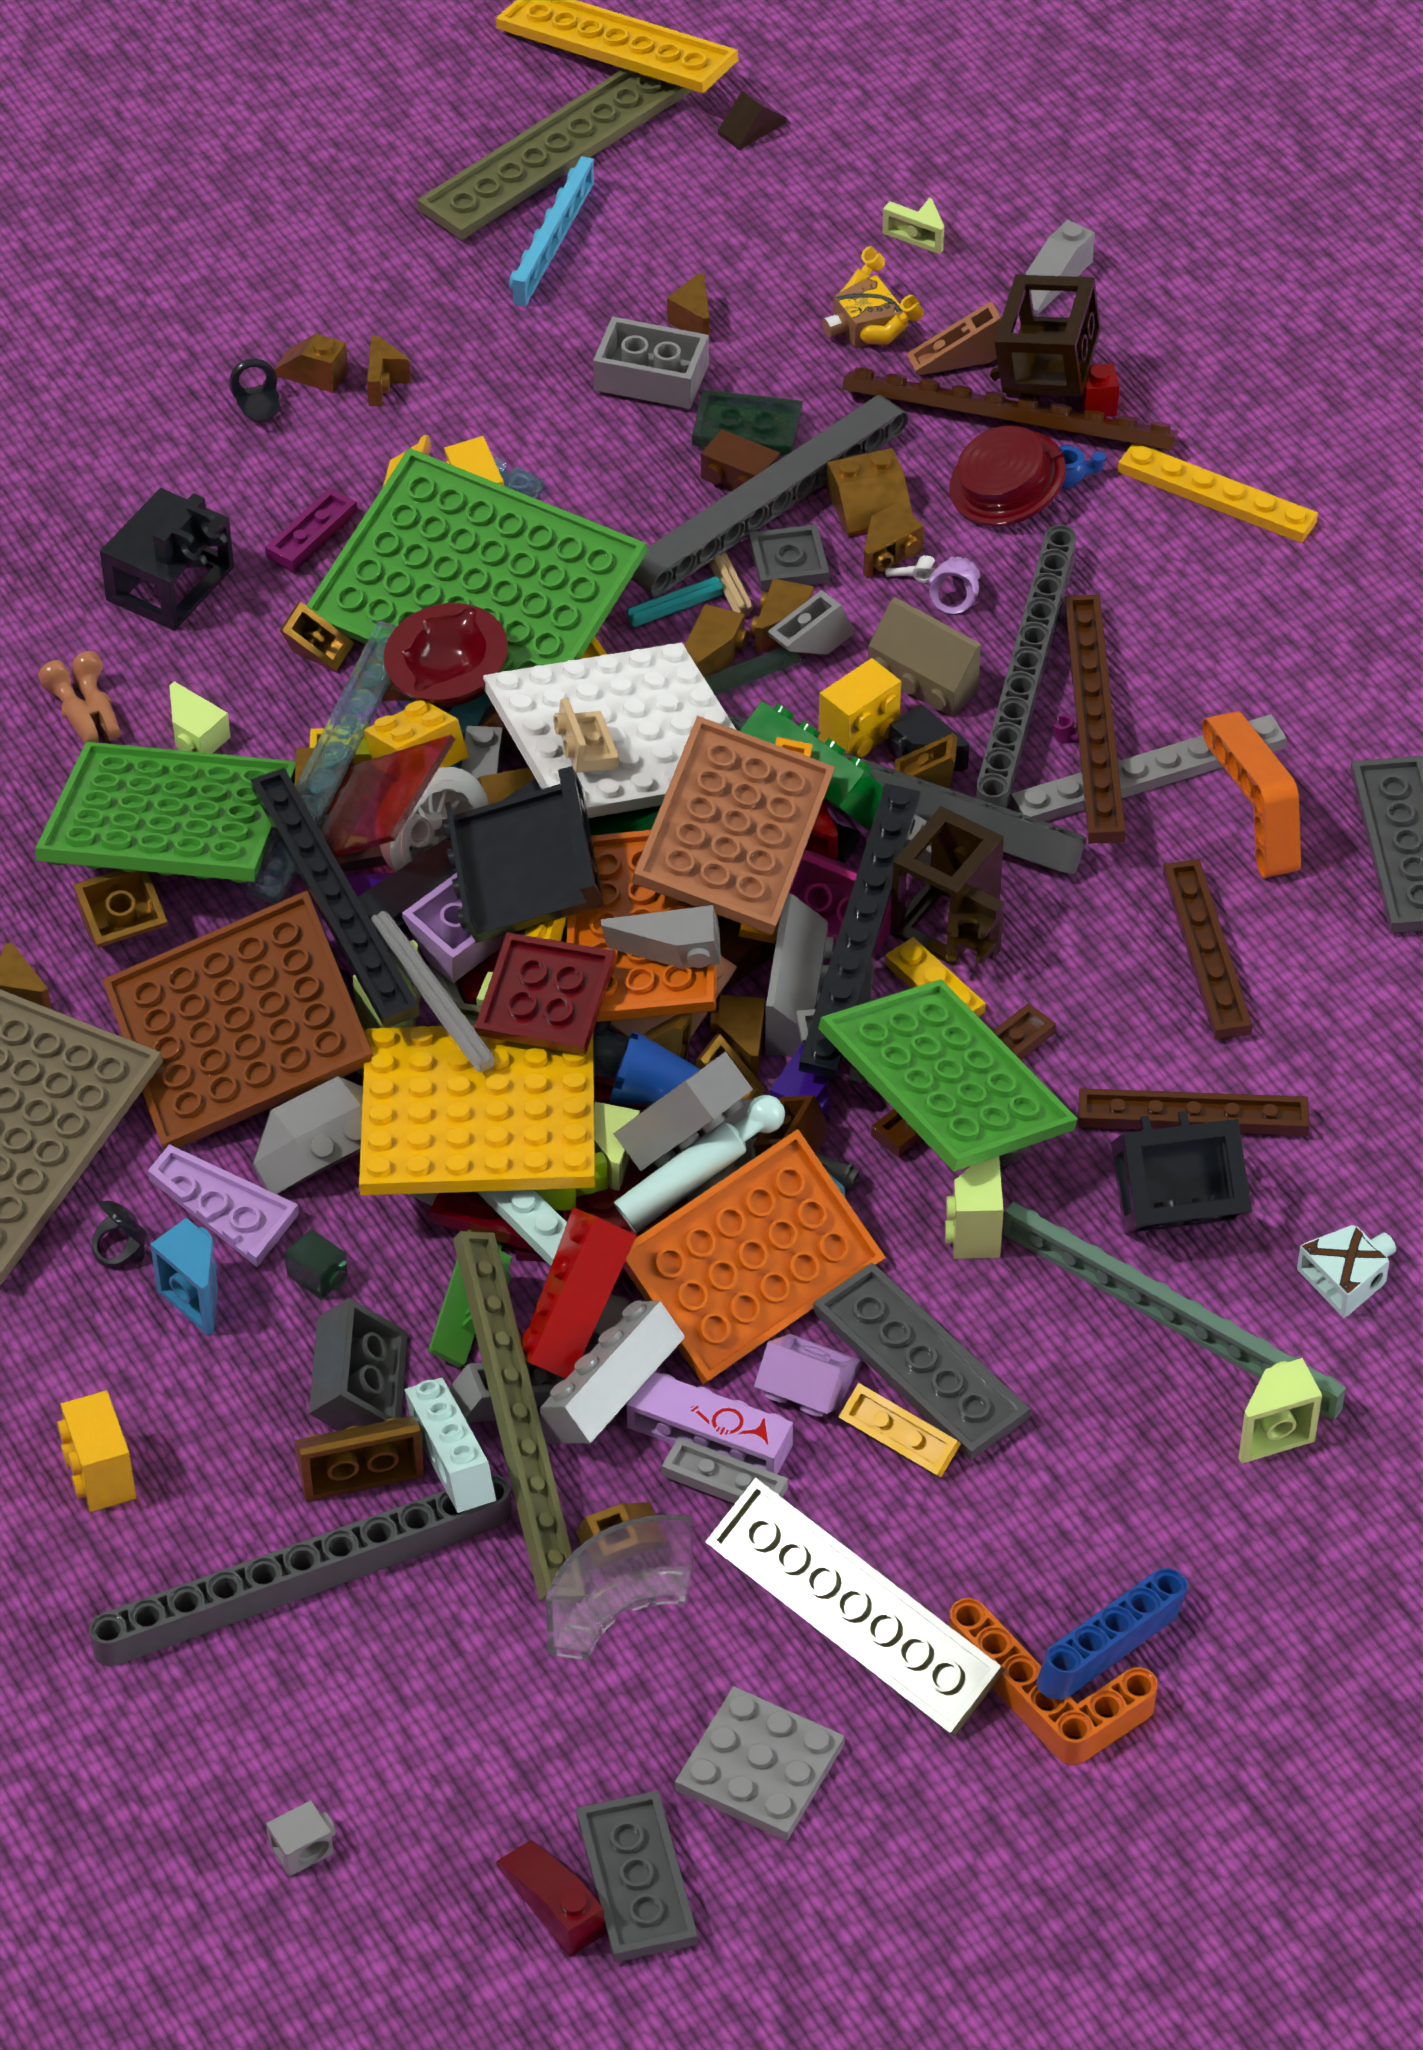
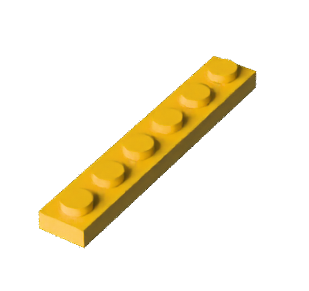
(1218, 492)

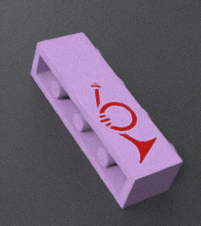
(674, 1409)

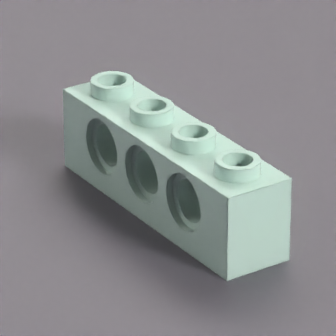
(451, 1445)

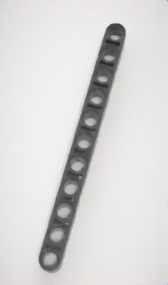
(766, 495)
(1027, 667)
(1022, 834)
(285, 1579)

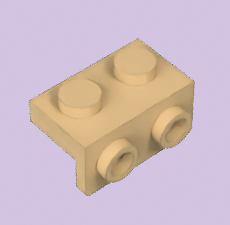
(585, 739)

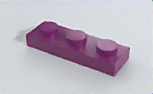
(311, 529)

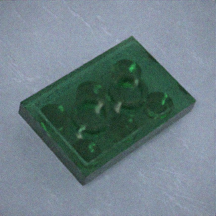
(753, 417)

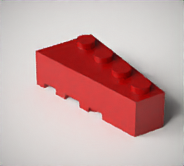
(575, 1292)

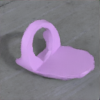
(957, 567)

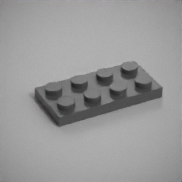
(636, 1876)

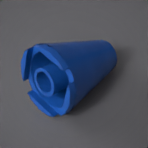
(647, 1073)

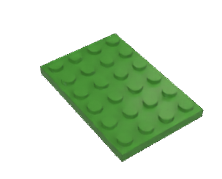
(947, 1074)

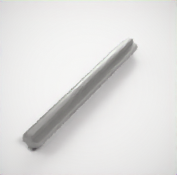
(433, 992)

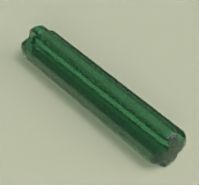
(752, 670)

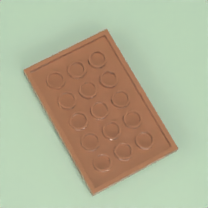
(733, 825)

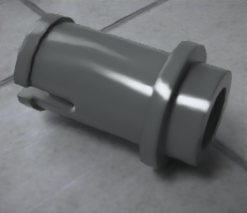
(843, 1173)

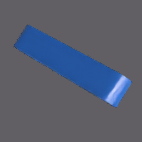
(1112, 1633)

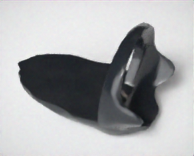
(257, 402)
(120, 1218)

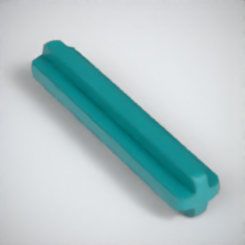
(674, 601)

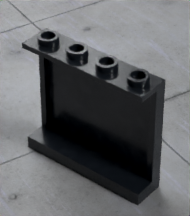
(524, 860)

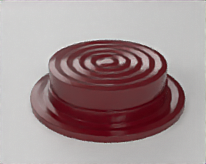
(1006, 476)
(445, 653)

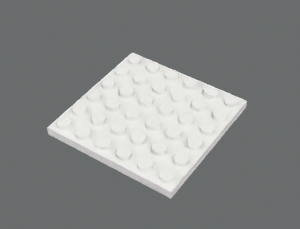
(647, 705)

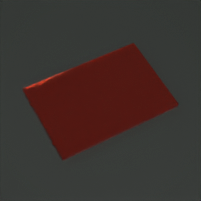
(380, 796)

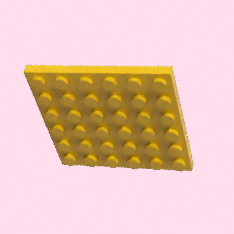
(455, 1129)

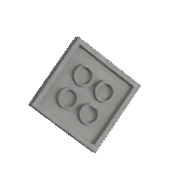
(759, 1763)

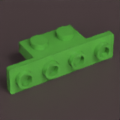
(454, 1326)

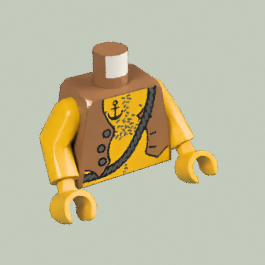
(868, 310)

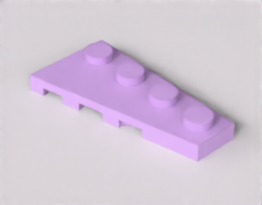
(227, 1204)

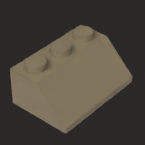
(927, 657)

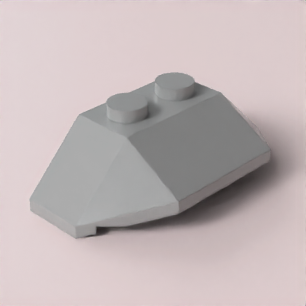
(310, 1134)

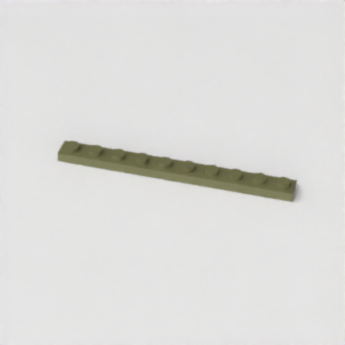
(514, 1406)

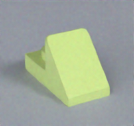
(918, 228)

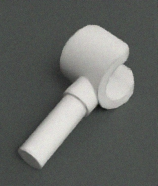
(921, 571)

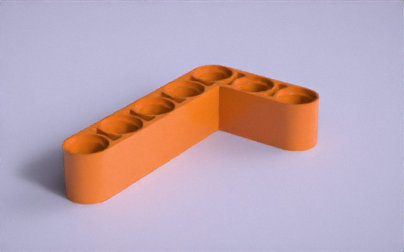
(1266, 787)
(1067, 1716)

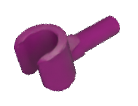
(1066, 731)

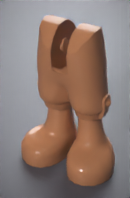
(97, 705)

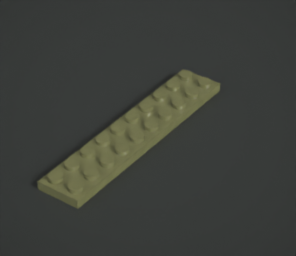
(547, 151)

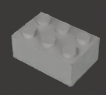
(651, 362)
(684, 1111)

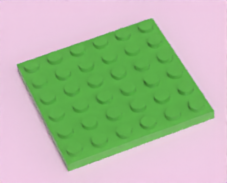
(161, 813)

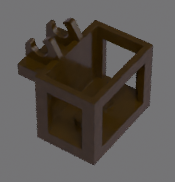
(1047, 352)
(965, 870)

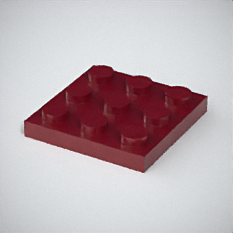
(545, 993)

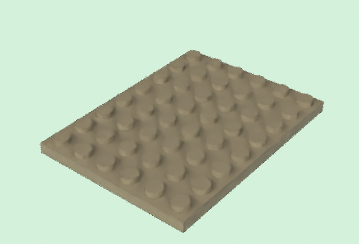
(58, 1105)

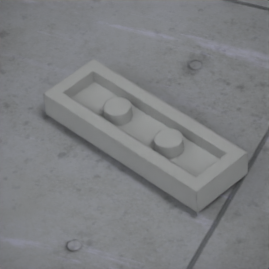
(716, 1472)

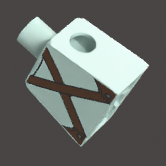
(1346, 1266)

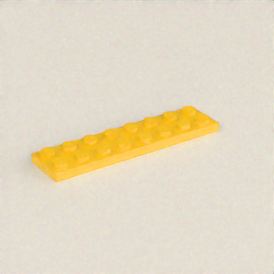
(620, 41)

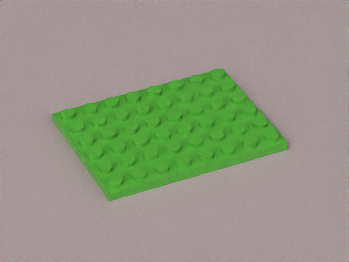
(474, 542)

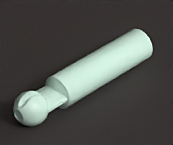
(697, 1164)

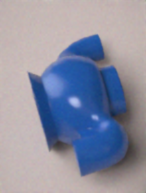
(1077, 467)

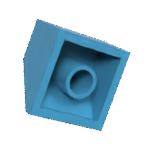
(187, 1272)

